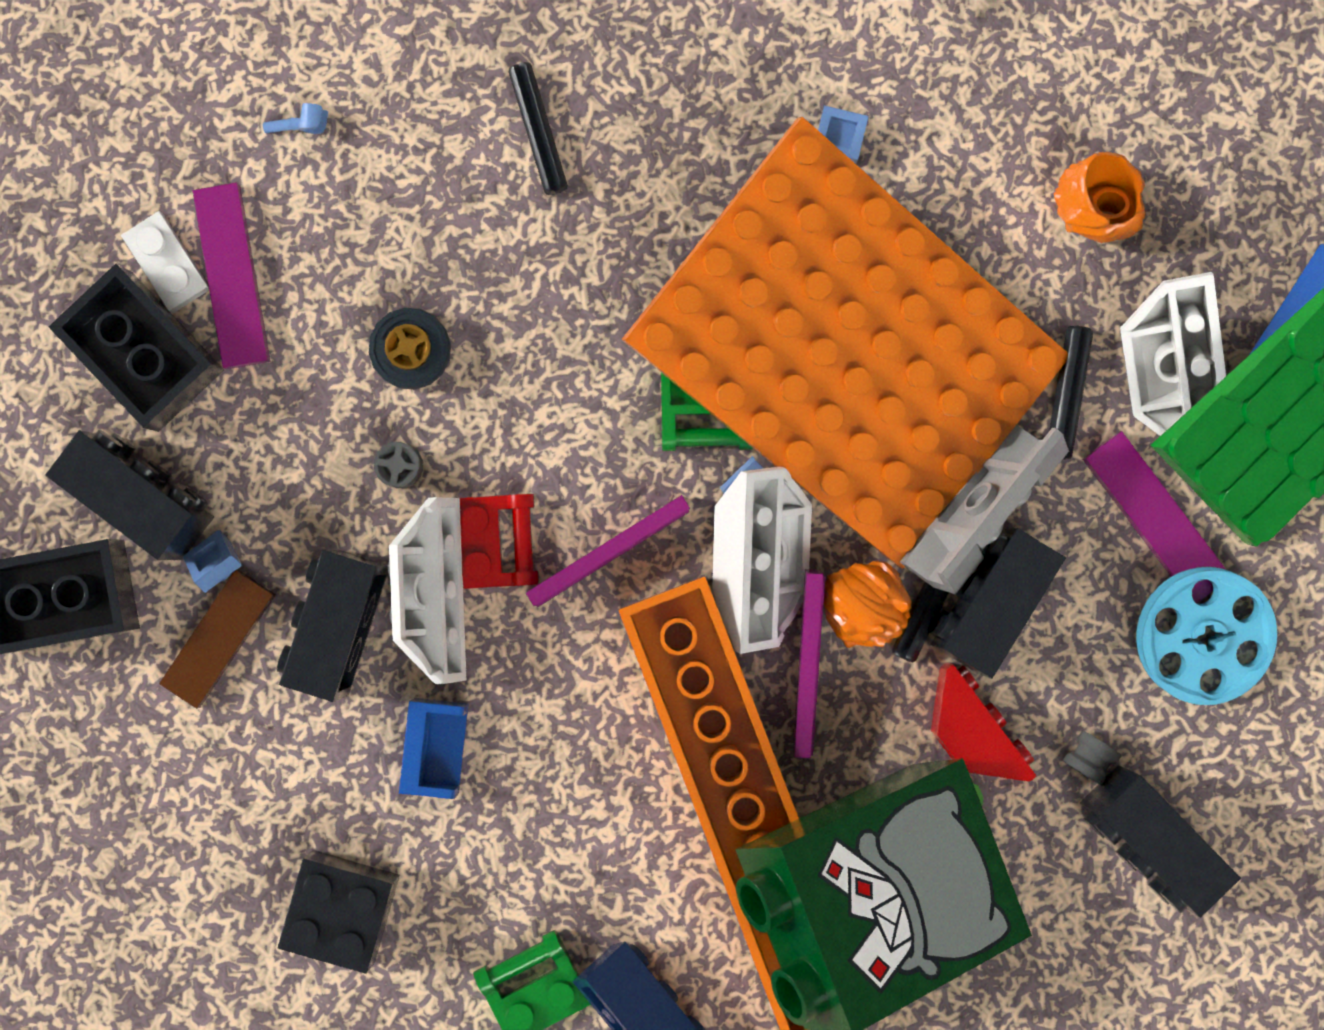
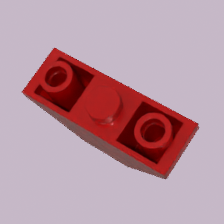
(974, 730)

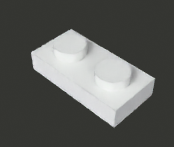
(165, 262)

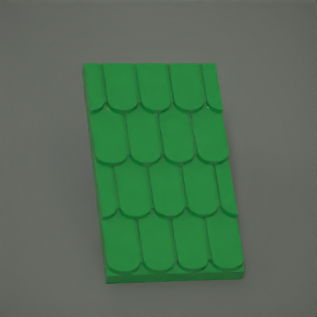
(1260, 432)

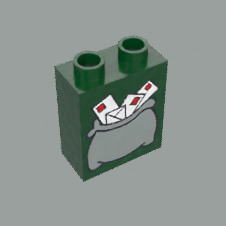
(880, 897)

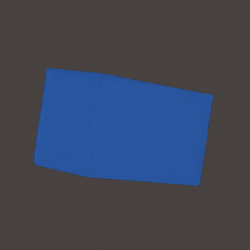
(433, 748)

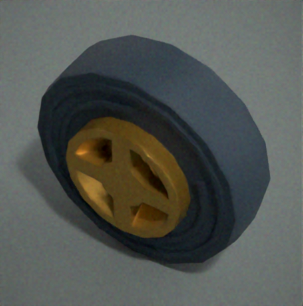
(400, 335)

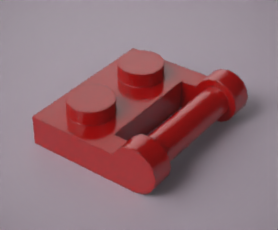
(483, 541)

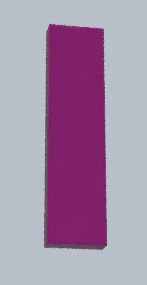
(231, 276)
(1151, 510)
(608, 551)
(808, 663)

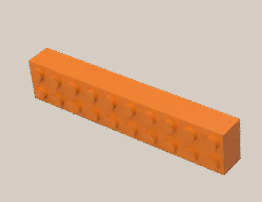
(713, 738)

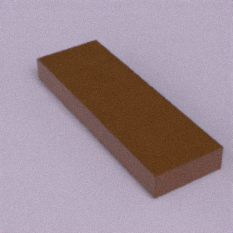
(217, 639)

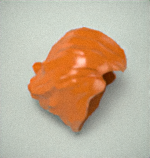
(1101, 198)
(866, 604)

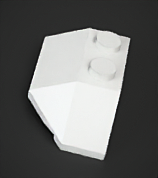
(1173, 350)
(760, 556)
(429, 591)

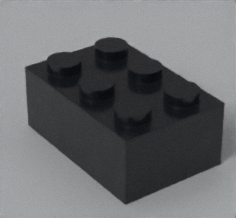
(136, 348)
(131, 494)
(65, 595)
(996, 601)
(332, 624)
(1158, 842)

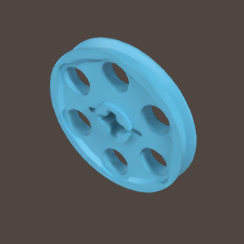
(1221, 648)

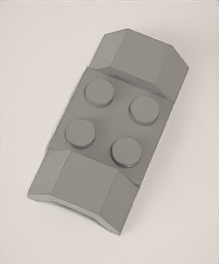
(975, 516)

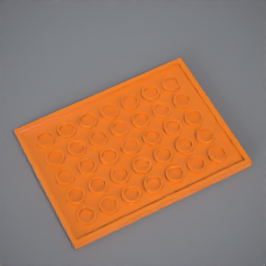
(846, 342)

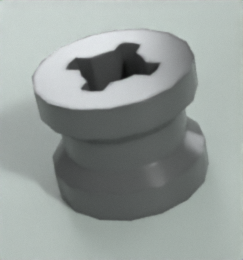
(390, 463)
(1092, 758)

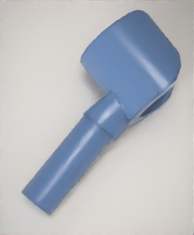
(312, 120)

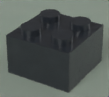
(338, 911)

